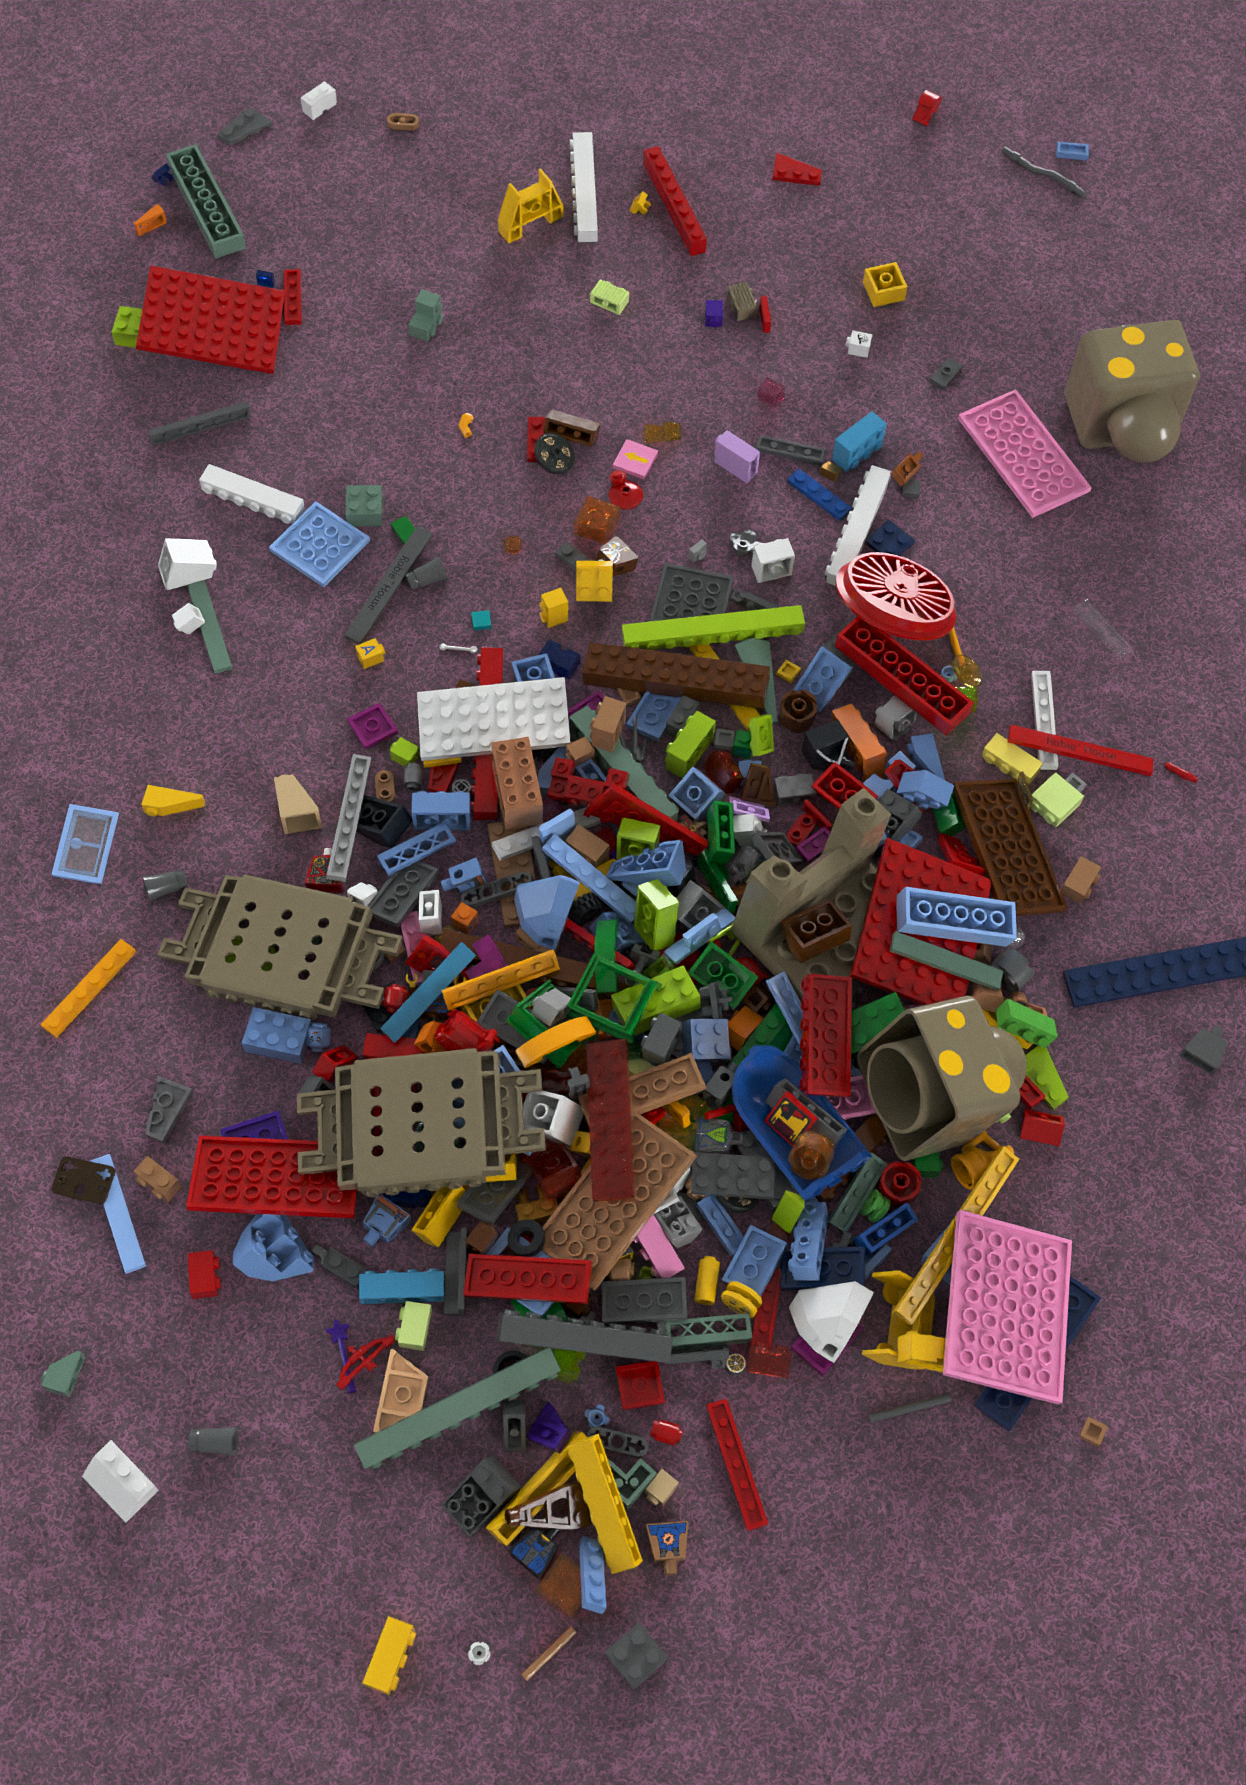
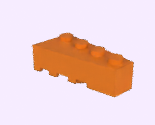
(861, 742)

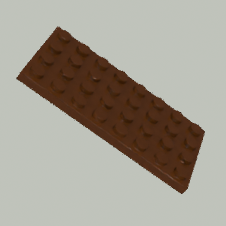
(1009, 846)

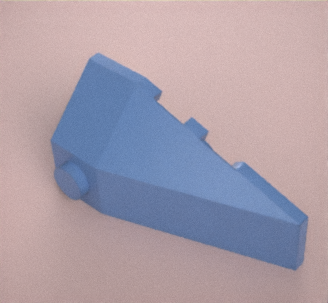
(661, 863)

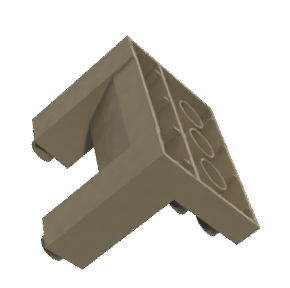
(839, 874)

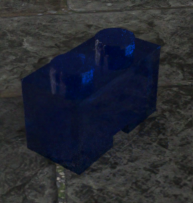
(562, 662)

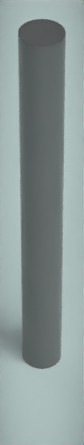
(908, 1408)

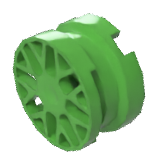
(875, 1206)

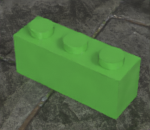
(1026, 1023)

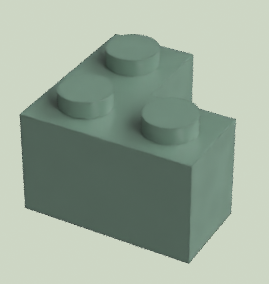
(427, 315)
(634, 1482)

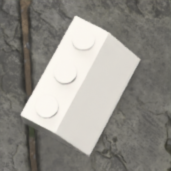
(119, 1481)

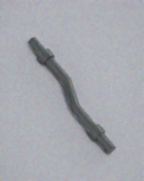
(1070, 185)

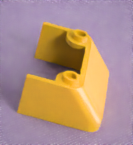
(895, 1286)

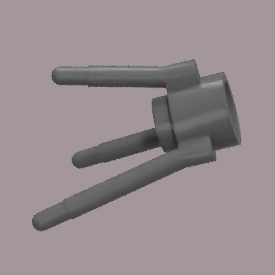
(638, 755)

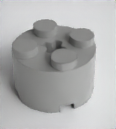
(894, 718)

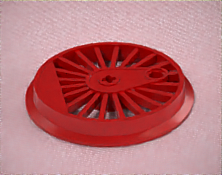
(895, 598)

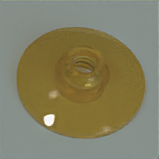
(967, 670)

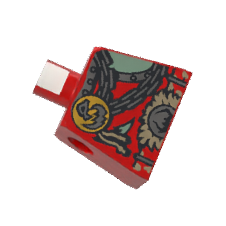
(317, 874)

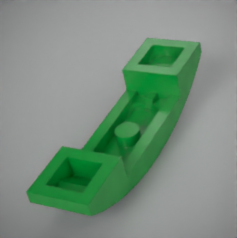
(605, 947)

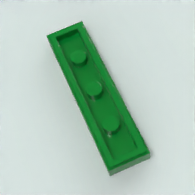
(717, 882)

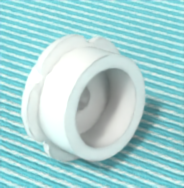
(485, 1654)

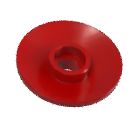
(628, 499)

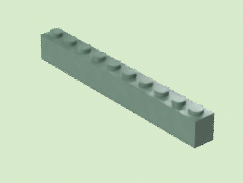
(457, 1407)

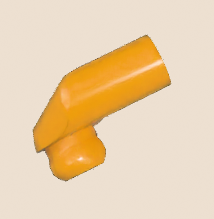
(463, 424)

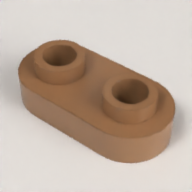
(403, 121)
(385, 786)

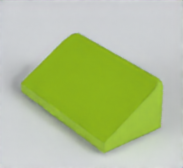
(788, 1210)

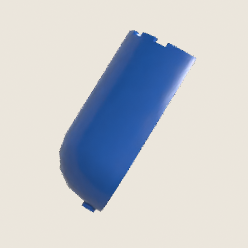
(751, 1087)

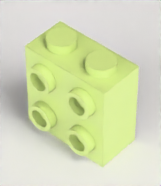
(1056, 800)

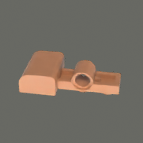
(991, 999)

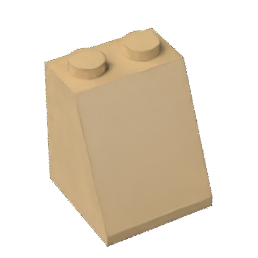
(295, 806)

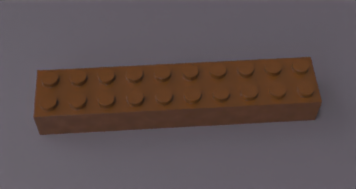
(676, 675)

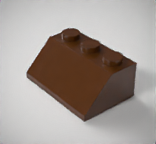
(816, 930)

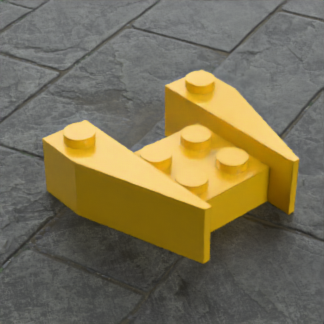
(528, 205)

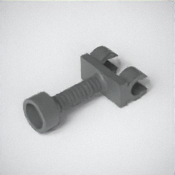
(642, 959)

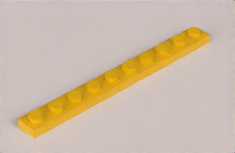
(942, 1254)

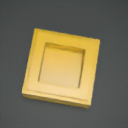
(788, 671)

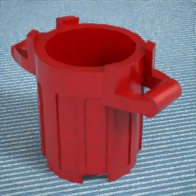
(463, 1033)

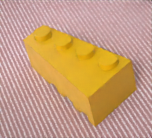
(922, 1351)

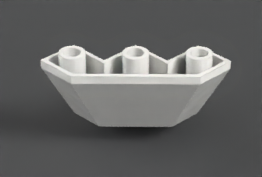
(829, 1315)

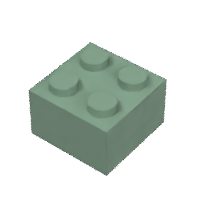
(364, 505)

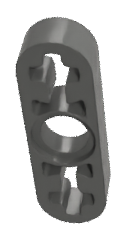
(634, 1439)

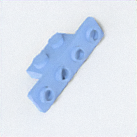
(699, 935)

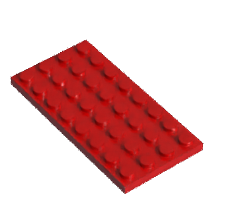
(263, 1179)

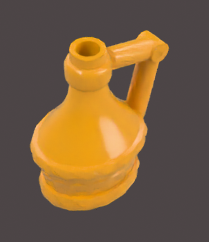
(973, 1161)

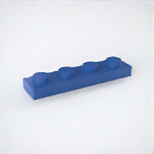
(819, 494)

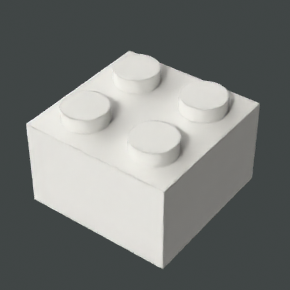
(773, 560)

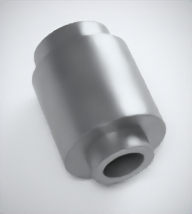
(413, 777)

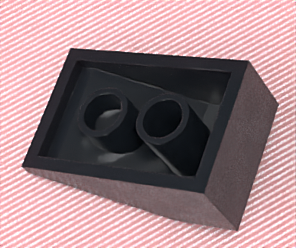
(382, 821)

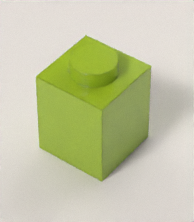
(404, 752)

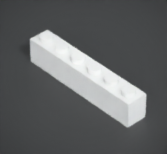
(251, 494)

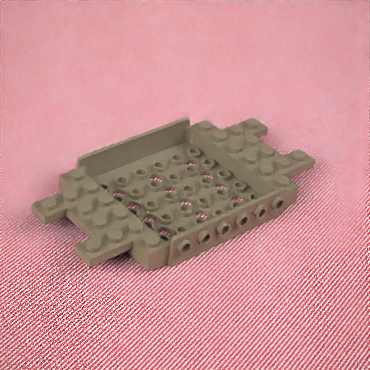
(341, 961)
(490, 1114)

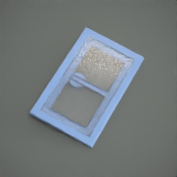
(85, 844)

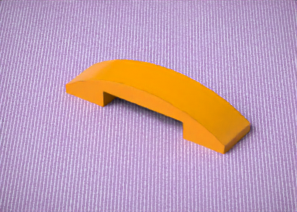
(553, 1039)

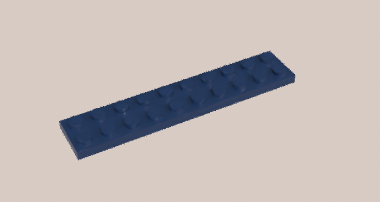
(1156, 972)

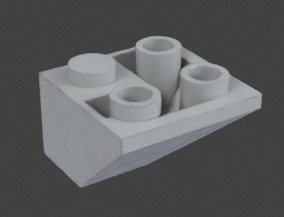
(678, 1223)

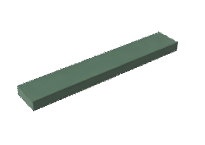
(210, 629)
(946, 960)

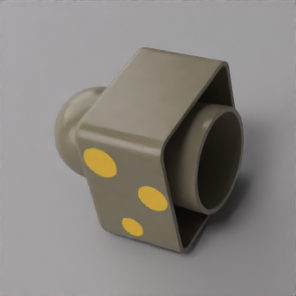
(1132, 388)
(941, 1076)

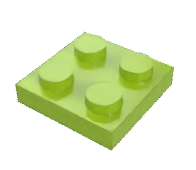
(761, 735)

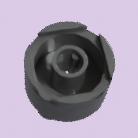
(1014, 970)

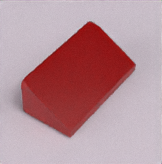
(820, 817)

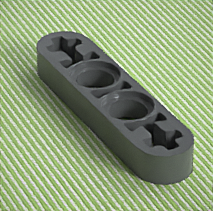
(497, 890)

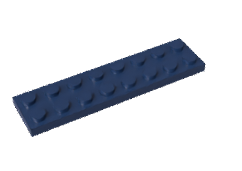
(1006, 1406)

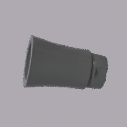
(427, 574)
(163, 884)
(215, 1440)

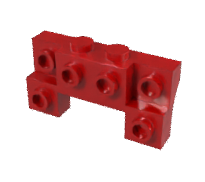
(577, 789)

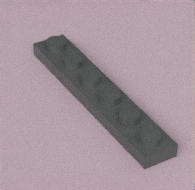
(199, 423)

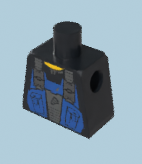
(536, 1550)

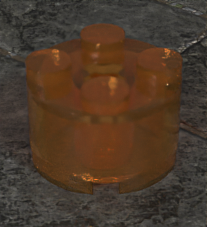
(811, 1155)

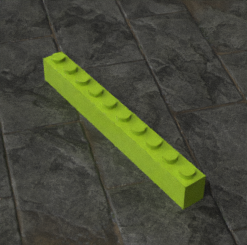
(714, 628)

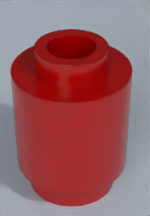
(666, 1432)

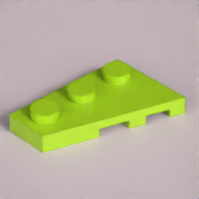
(1045, 1076)

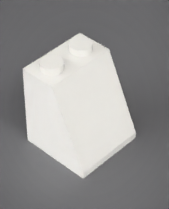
(185, 562)
(555, 1114)

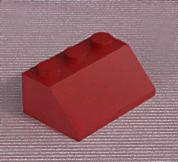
(838, 785)

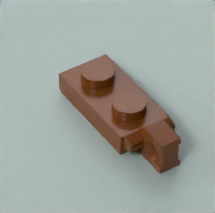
(906, 468)

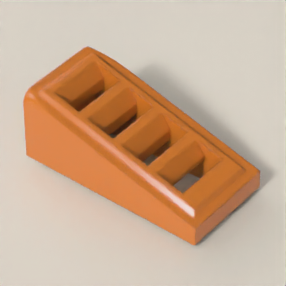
(153, 218)

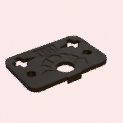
(84, 1174)

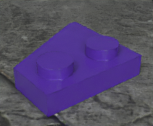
(549, 1429)

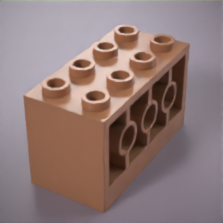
(517, 783)

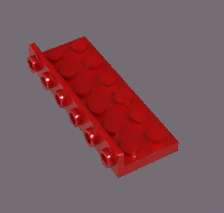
(826, 1035)

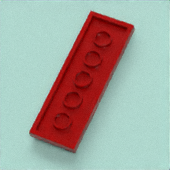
(528, 1278)

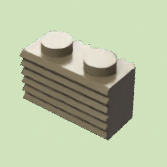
(742, 301)

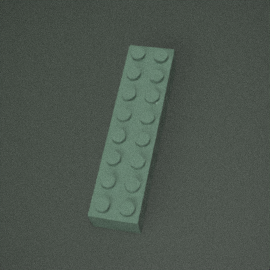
(206, 201)
(639, 782)

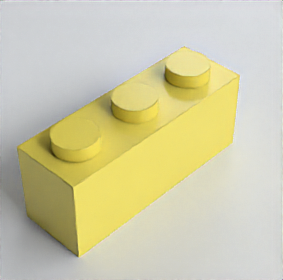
(1011, 758)

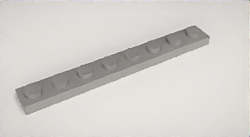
(348, 818)

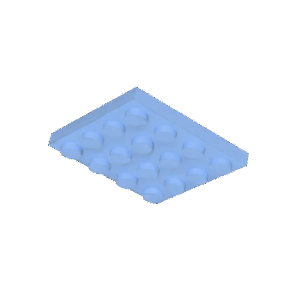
(319, 544)

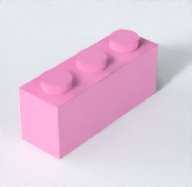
(658, 1250)

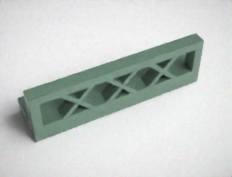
(714, 1338)

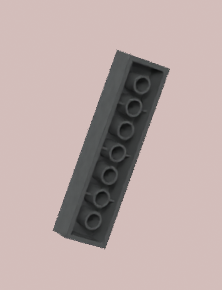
(584, 1337)

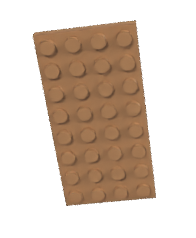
(607, 1228)

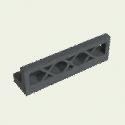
(455, 1273)

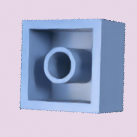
(925, 789)
(706, 1039)

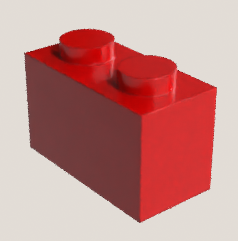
(203, 1274)

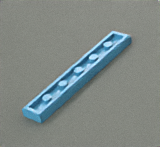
(427, 992)

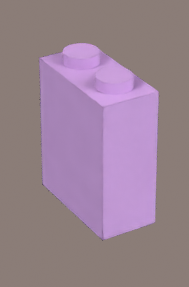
(736, 456)

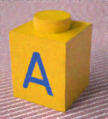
(370, 653)

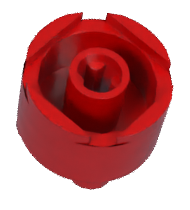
(899, 1173)

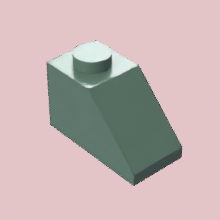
(63, 1374)

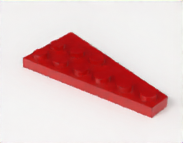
(619, 804)

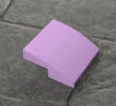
(744, 807)

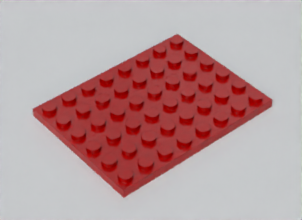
(210, 319)
(874, 963)

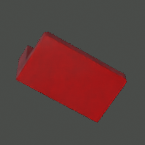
(1042, 1127)

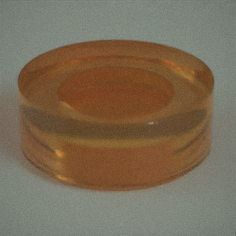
(512, 544)

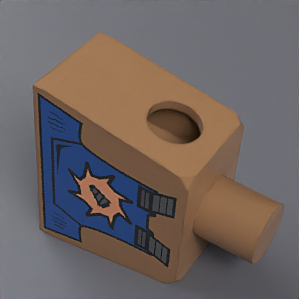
(668, 1544)

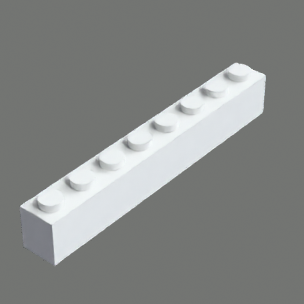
(584, 187)
(859, 520)

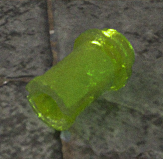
(645, 1273)

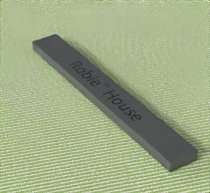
(388, 585)

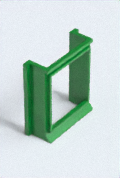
(602, 1023)
(530, 1027)

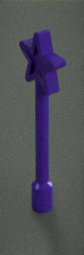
(339, 1334)

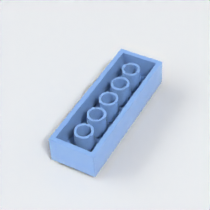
(956, 917)

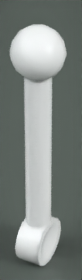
(473, 649)

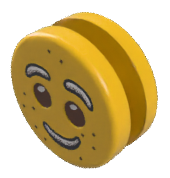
(741, 1298)

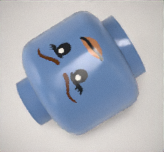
(318, 1036)

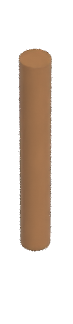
(549, 1653)

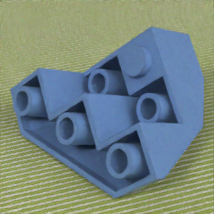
(545, 908)
(271, 1249)

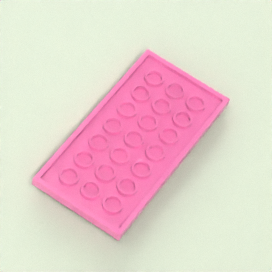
(1024, 453)

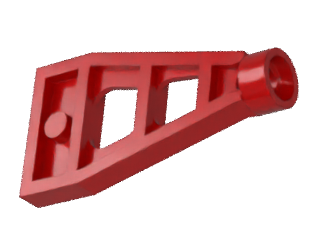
(424, 953)

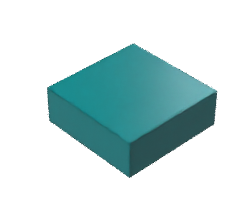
(481, 620)

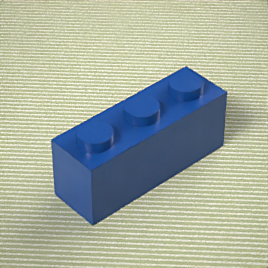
(886, 1228)

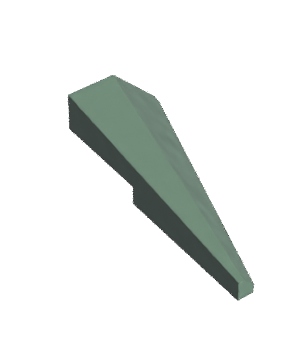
(758, 652)

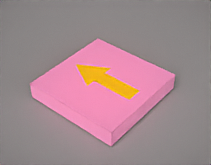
(635, 459)

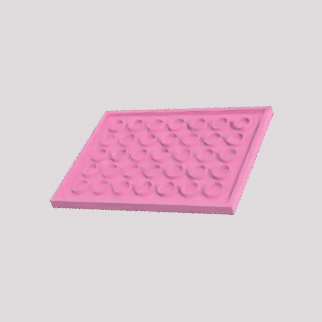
(1008, 1307)

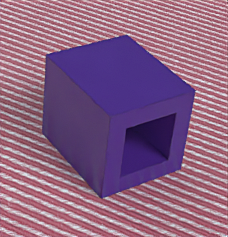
(714, 313)

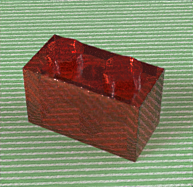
(723, 771)
(769, 1360)

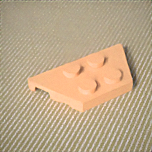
(401, 1392)

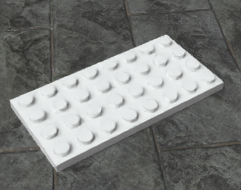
(470, 718)

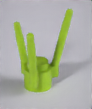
(727, 930)

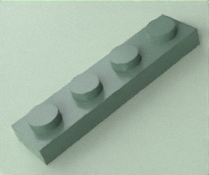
(857, 1193)

